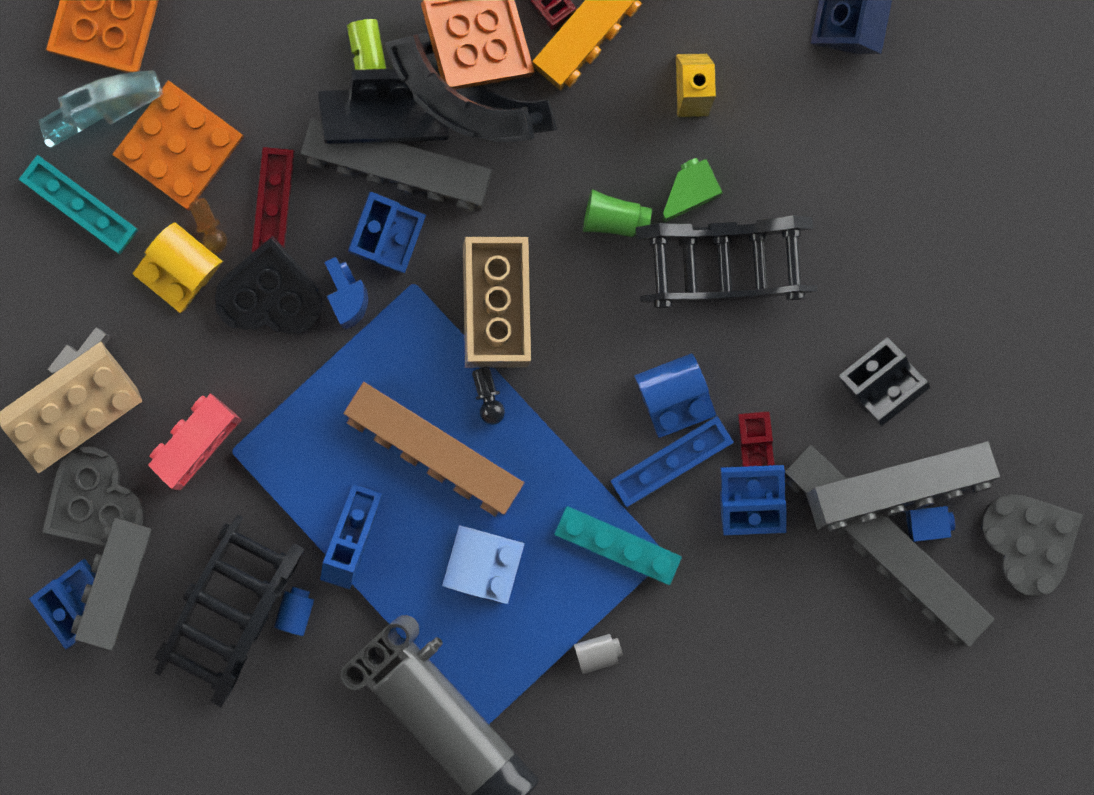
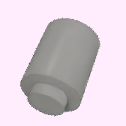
(598, 653)

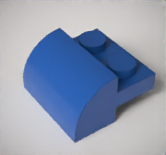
(386, 233)
(351, 299)
(675, 395)
(753, 500)
(61, 601)

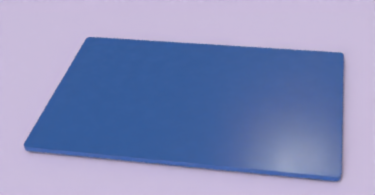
(313, 457)

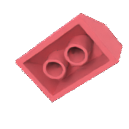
(193, 441)

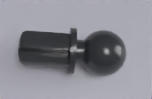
(491, 411)

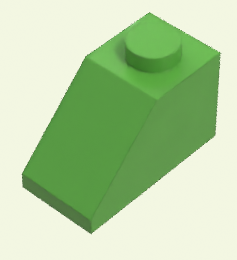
(692, 188)

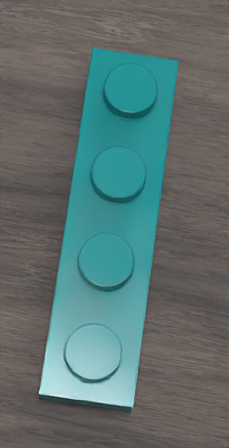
(78, 204)
(618, 545)

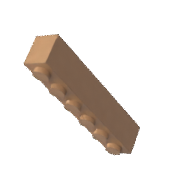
(433, 448)

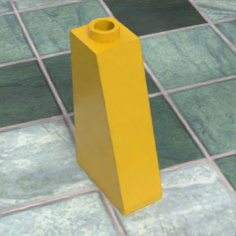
(695, 99)

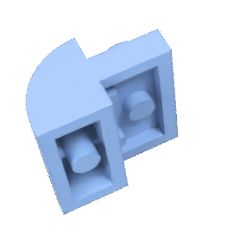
(483, 564)

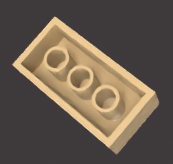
(496, 302)
(69, 407)

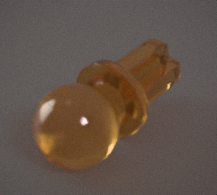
(213, 239)

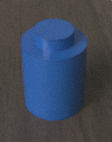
(294, 611)

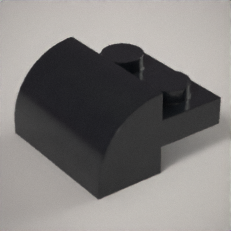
(884, 382)

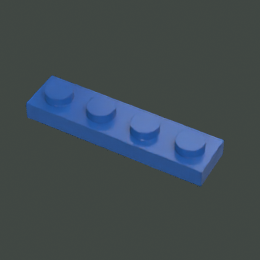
(671, 461)

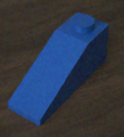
(350, 537)

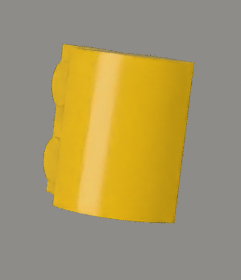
(176, 266)

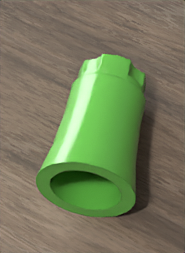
(614, 215)

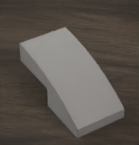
(69, 354)

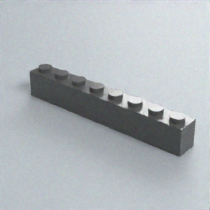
(899, 558)

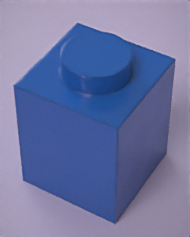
(930, 523)

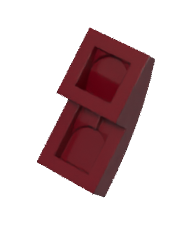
(756, 439)

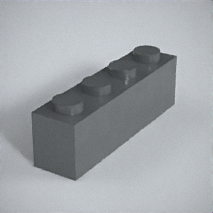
(112, 586)

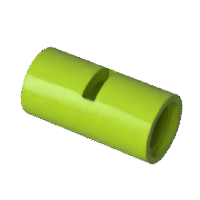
(366, 44)

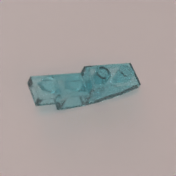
(105, 98)

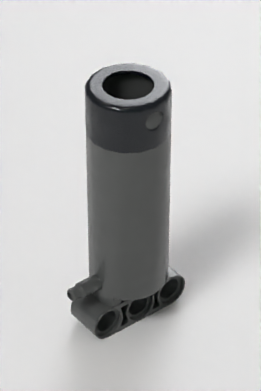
(437, 712)

